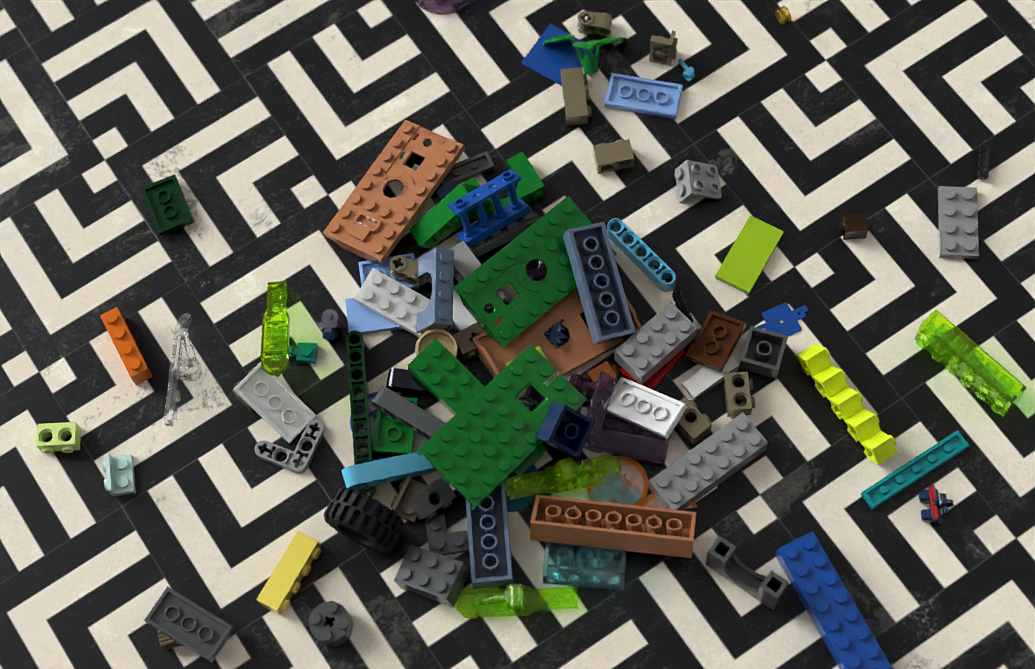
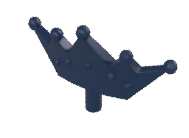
(556, 334)

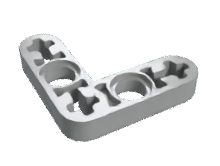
(293, 456)

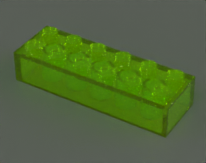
(969, 363)

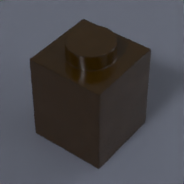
(853, 226)

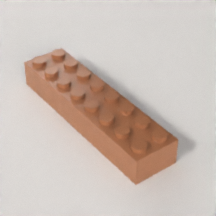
(613, 526)

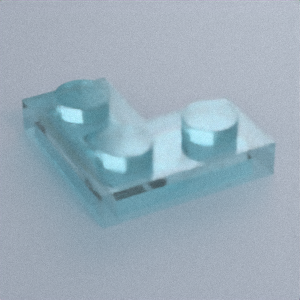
(614, 485)

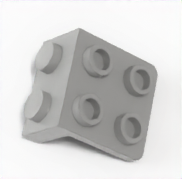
(697, 180)

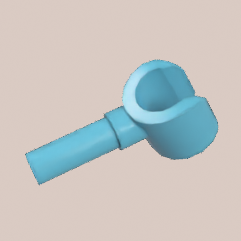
(689, 71)

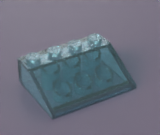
(584, 566)

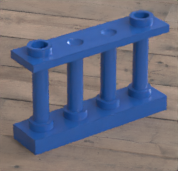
(494, 222)

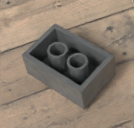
(431, 575)

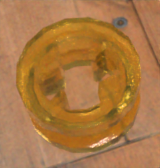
(783, 14)

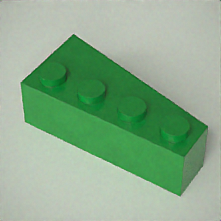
(441, 221)

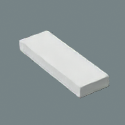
(707, 378)

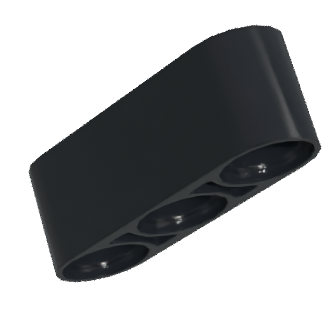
(405, 382)

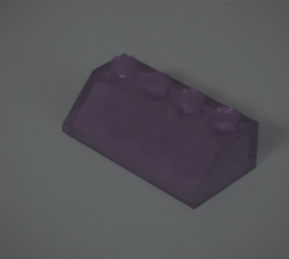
(631, 441)

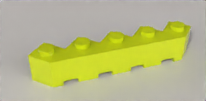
(847, 404)

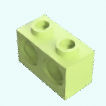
(59, 432)

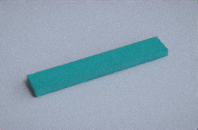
(914, 470)

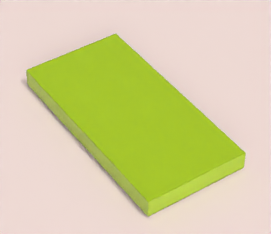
(749, 254)

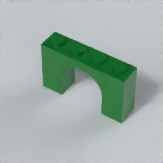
(528, 188)

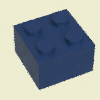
(565, 429)

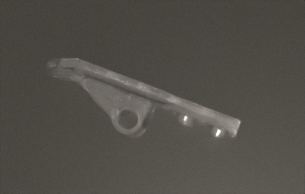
(181, 361)

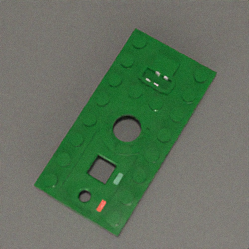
(538, 242)

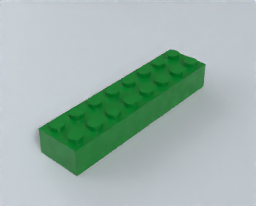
(454, 386)

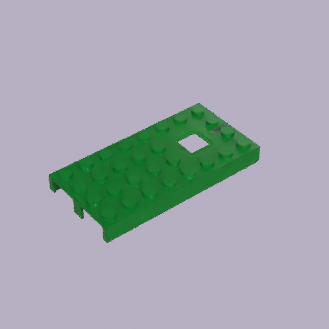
(496, 429)

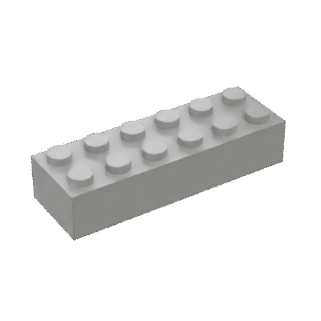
(708, 464)

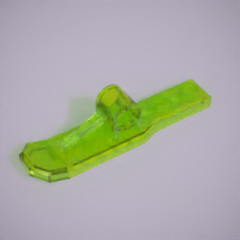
(275, 330)
(562, 477)
(514, 600)

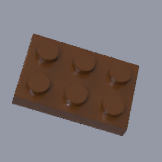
(715, 341)

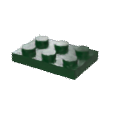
(167, 205)

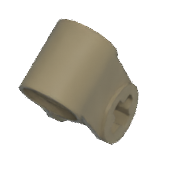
(596, 23)
(406, 270)

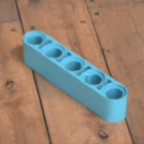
(643, 263)
(386, 470)

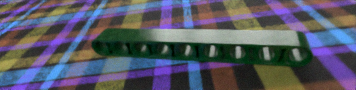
(359, 404)

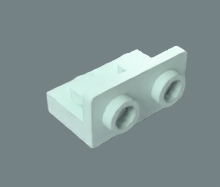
(119, 474)

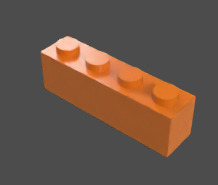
(126, 346)

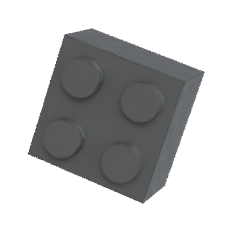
(763, 352)

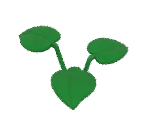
(589, 62)

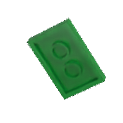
(391, 435)

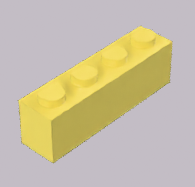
(289, 573)

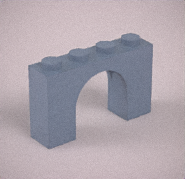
(439, 267)

